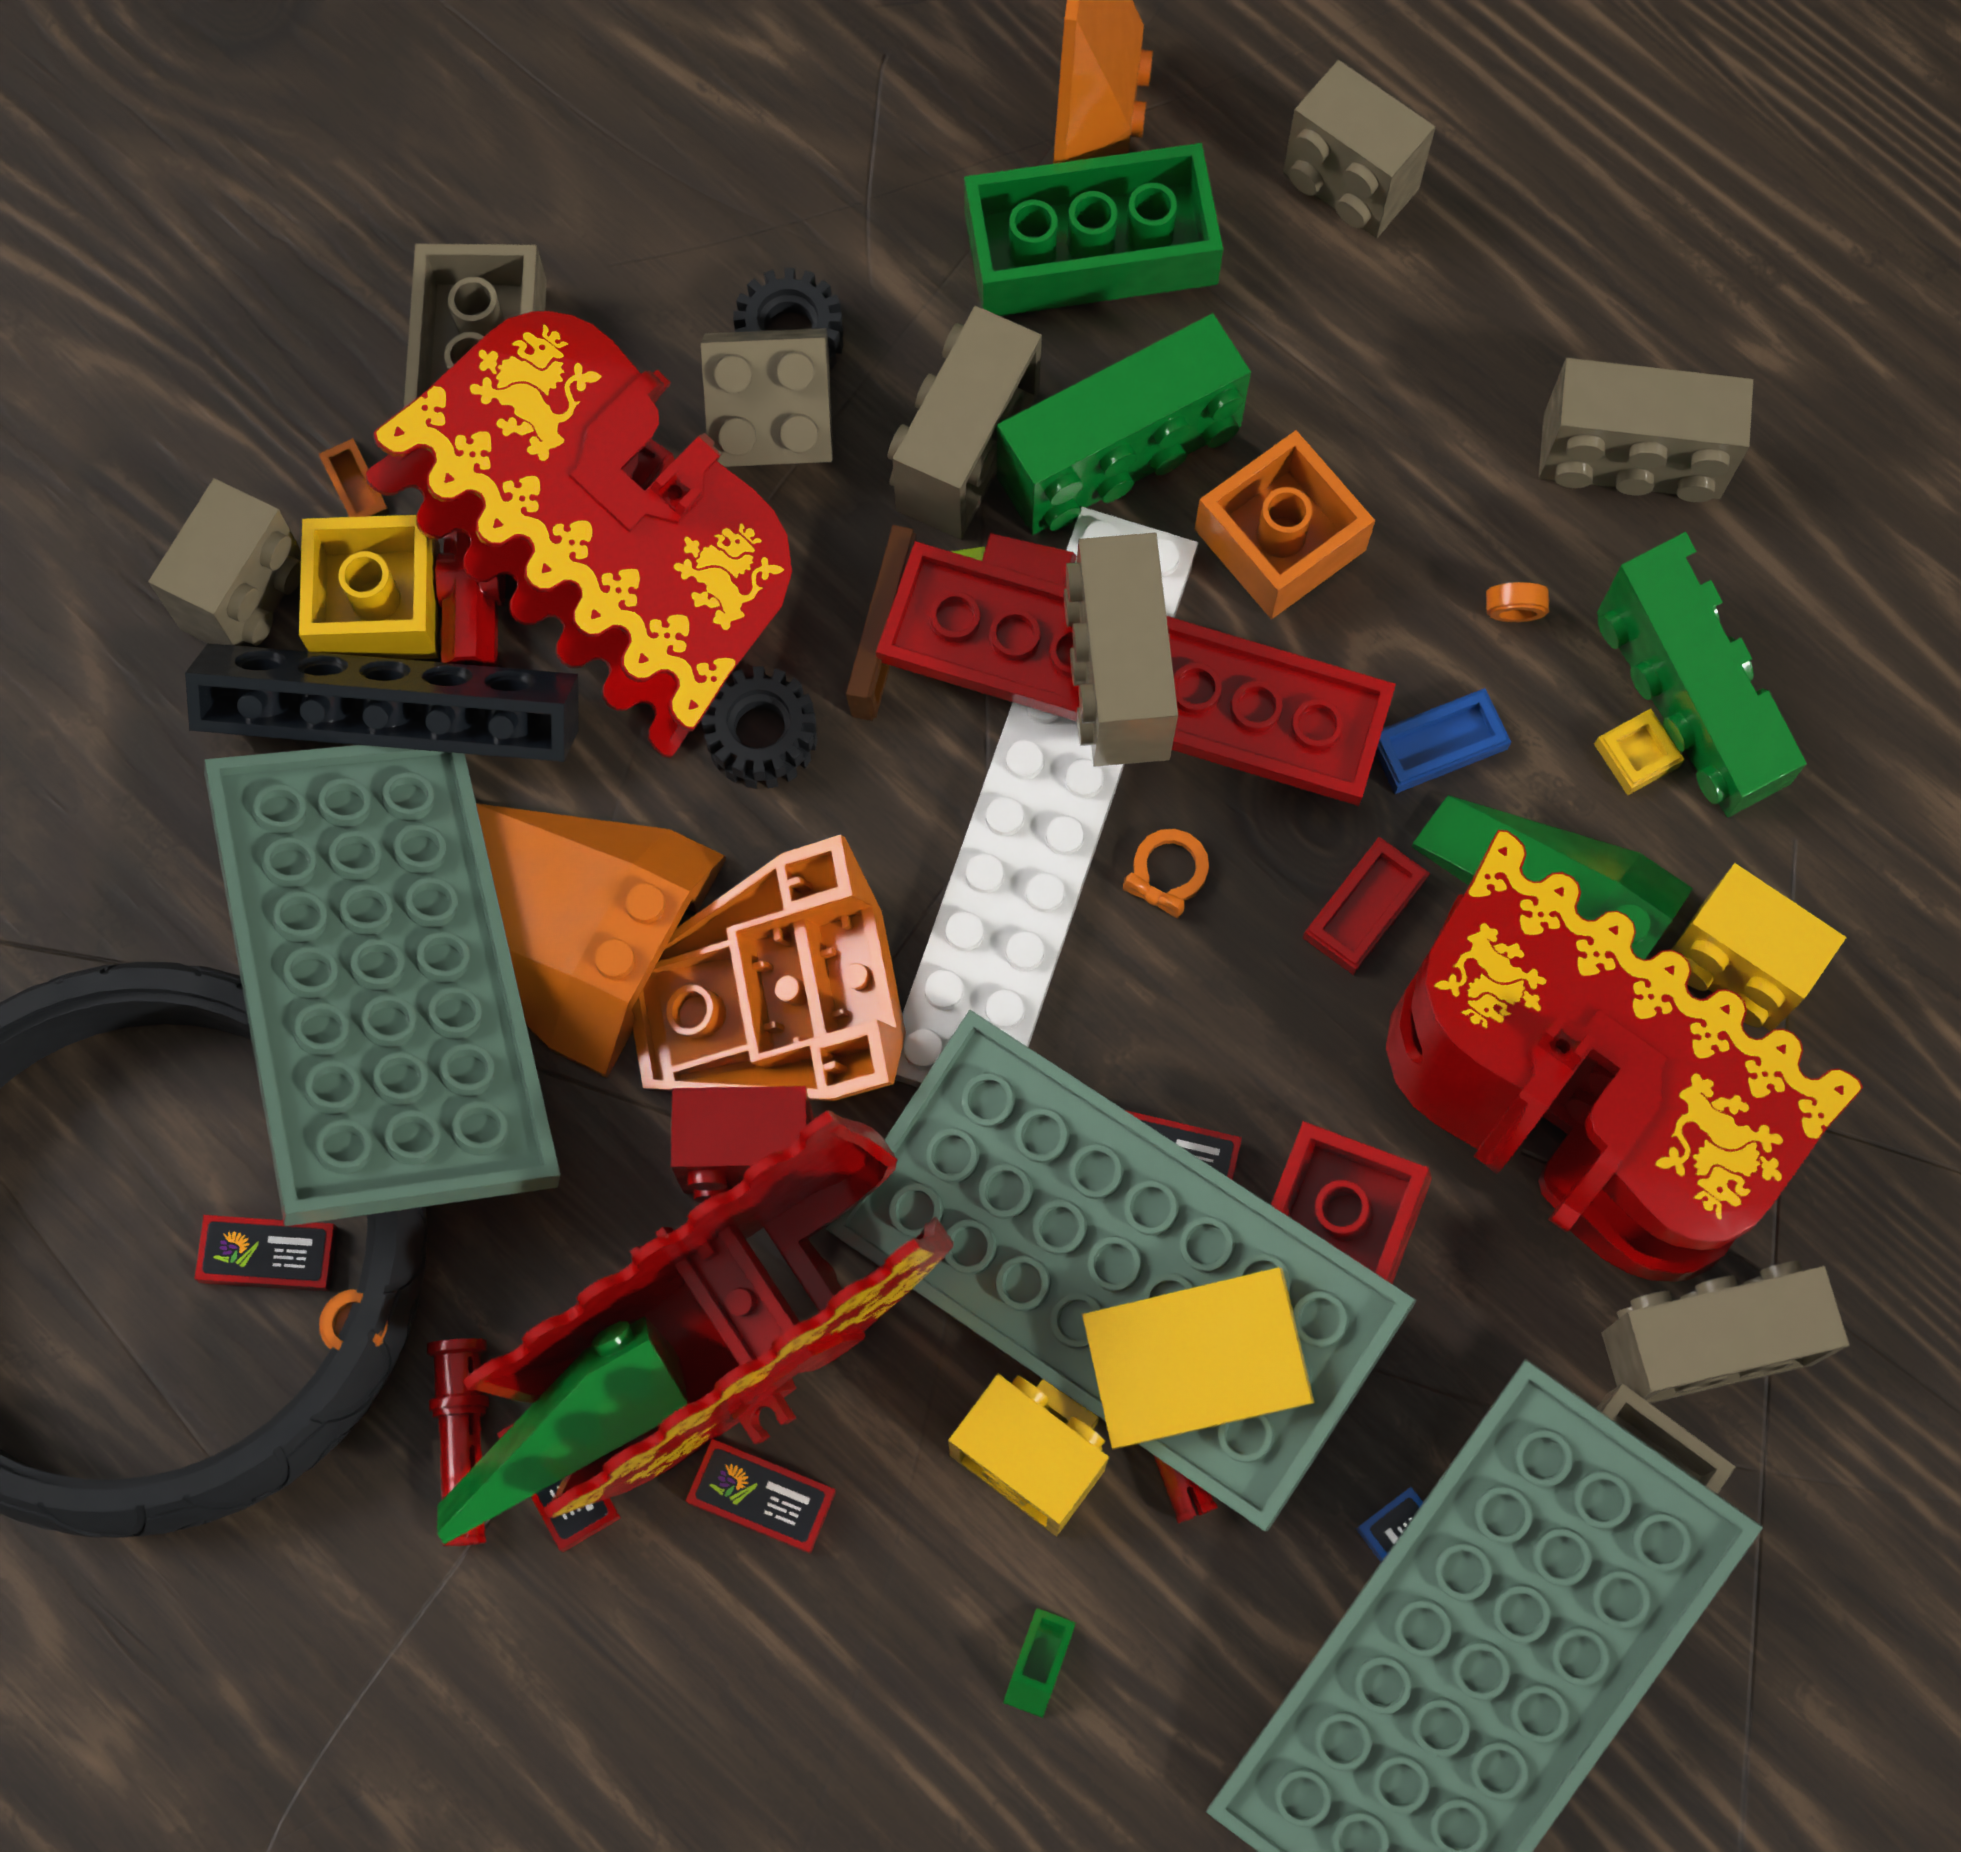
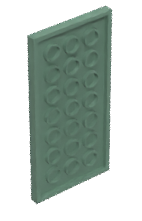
(377, 982)
(1086, 1209)
(1492, 1641)

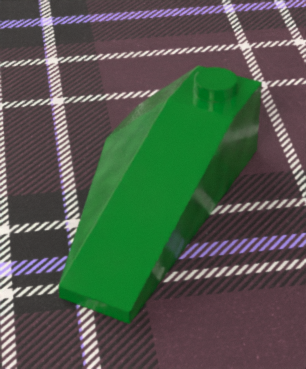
(1607, 874)
(596, 1405)

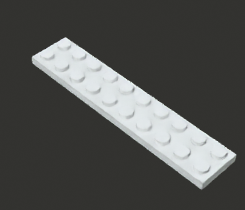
(1021, 860)

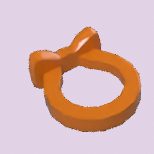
(1172, 901)

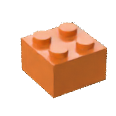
(1283, 524)

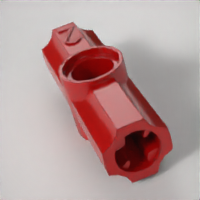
(467, 607)

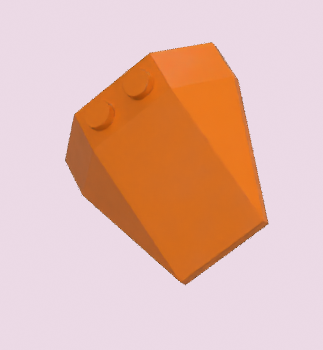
(1100, 80)
(589, 919)
(777, 985)

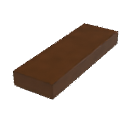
(869, 672)

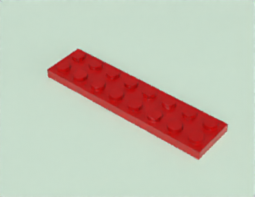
(1233, 695)

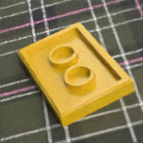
(1197, 1358)

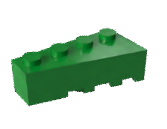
(1698, 677)

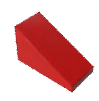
(1028, 558)

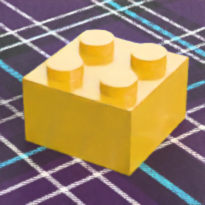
(369, 588)
(1756, 946)
(1029, 1452)

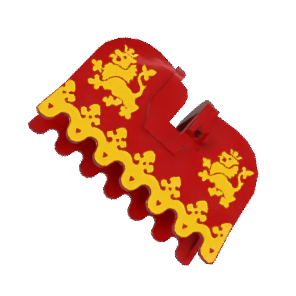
(536, 463)
(1663, 1096)
(724, 1309)

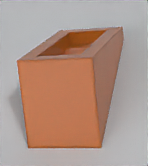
(347, 474)

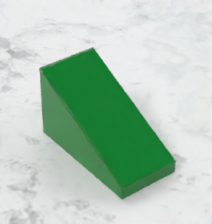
(1039, 1662)

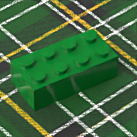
(1093, 230)
(1122, 425)

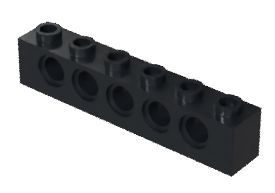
(383, 702)

